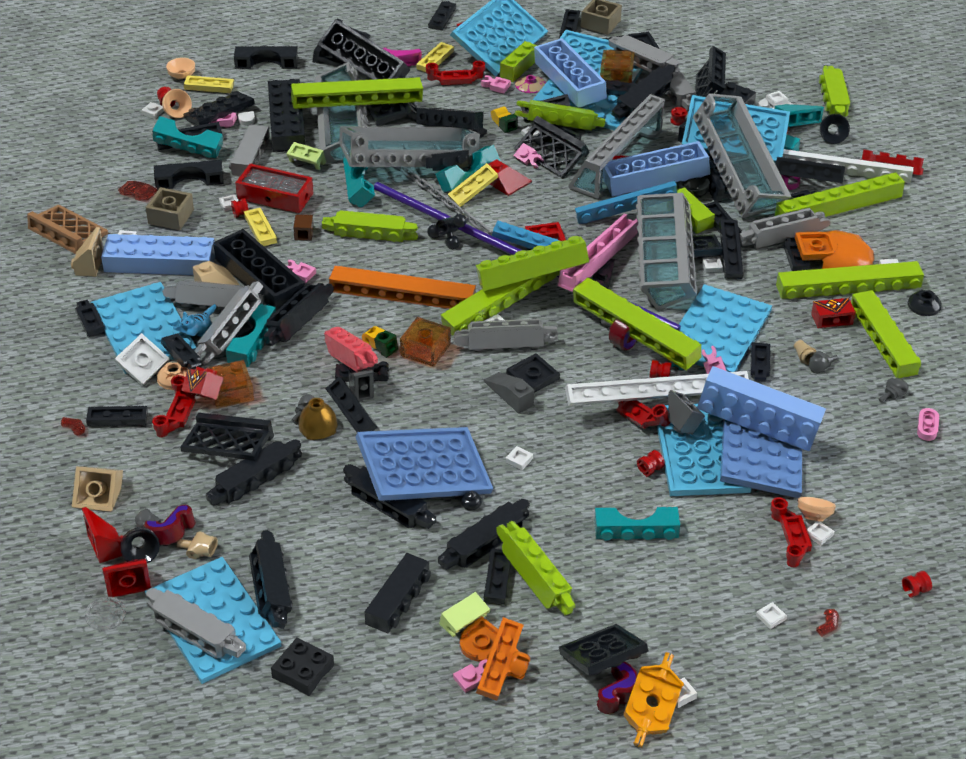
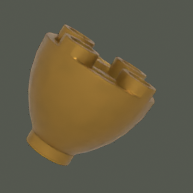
(317, 420)

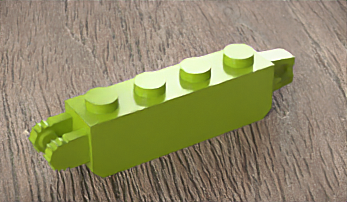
(834, 91)
(561, 114)
(370, 226)
(535, 568)

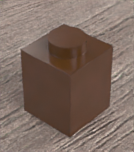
(303, 227)

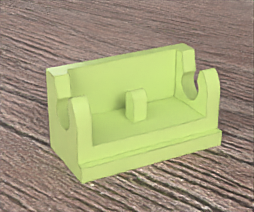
(306, 154)
(463, 614)

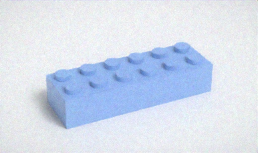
(570, 72)
(656, 168)
(155, 254)
(761, 408)

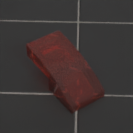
(140, 190)

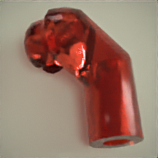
(75, 424)
(831, 624)

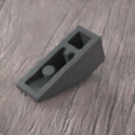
(512, 391)

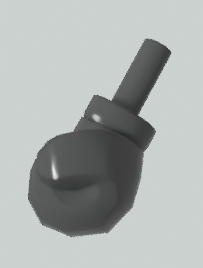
(820, 361)
(894, 388)
(304, 400)
(145, 515)

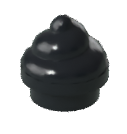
(471, 500)

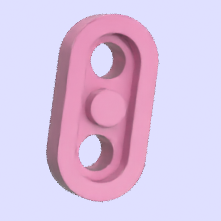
(928, 424)

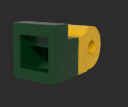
(503, 117)
(381, 340)

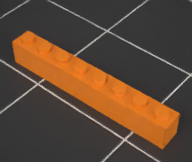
(399, 287)

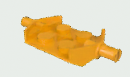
(660, 683)

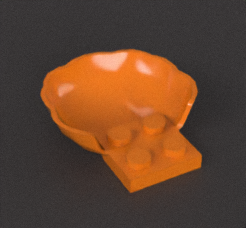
(834, 248)

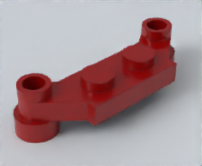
(455, 76)
(885, 157)
(178, 411)
(643, 415)
(794, 531)

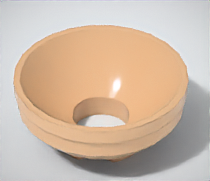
(180, 68)
(183, 100)
(164, 376)
(816, 508)

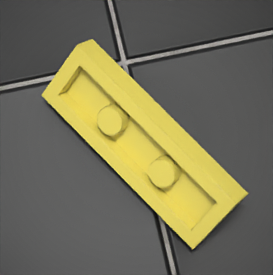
(436, 56)
(208, 84)
(473, 185)
(260, 226)

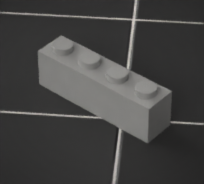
(250, 148)

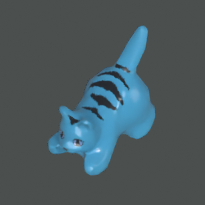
(197, 323)

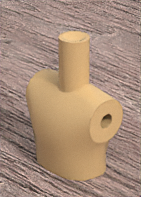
(200, 546)

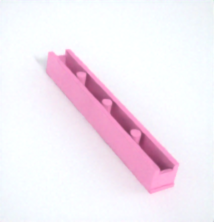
(600, 252)

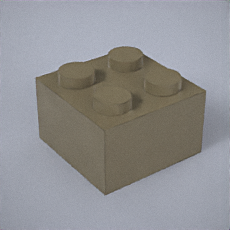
(601, 16)
(169, 208)

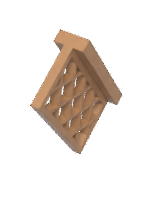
(48, 227)

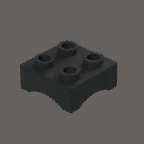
(302, 666)

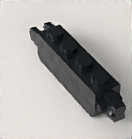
(655, 83)
(297, 312)
(250, 474)
(405, 511)
(482, 536)
(270, 580)

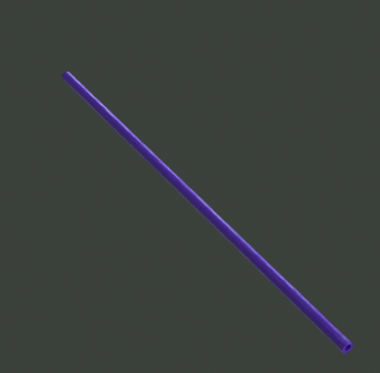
(473, 231)

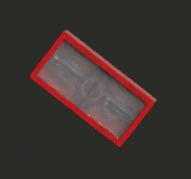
(274, 188)

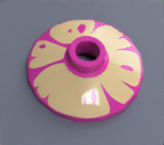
(529, 84)

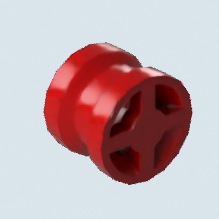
(678, 116)
(239, 207)

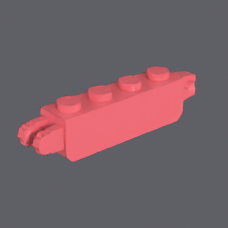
(349, 349)

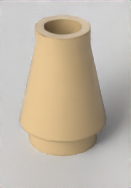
(804, 351)

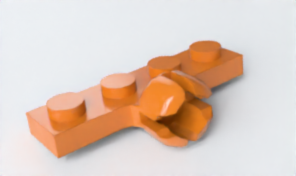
(503, 660)

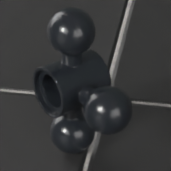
(448, 226)

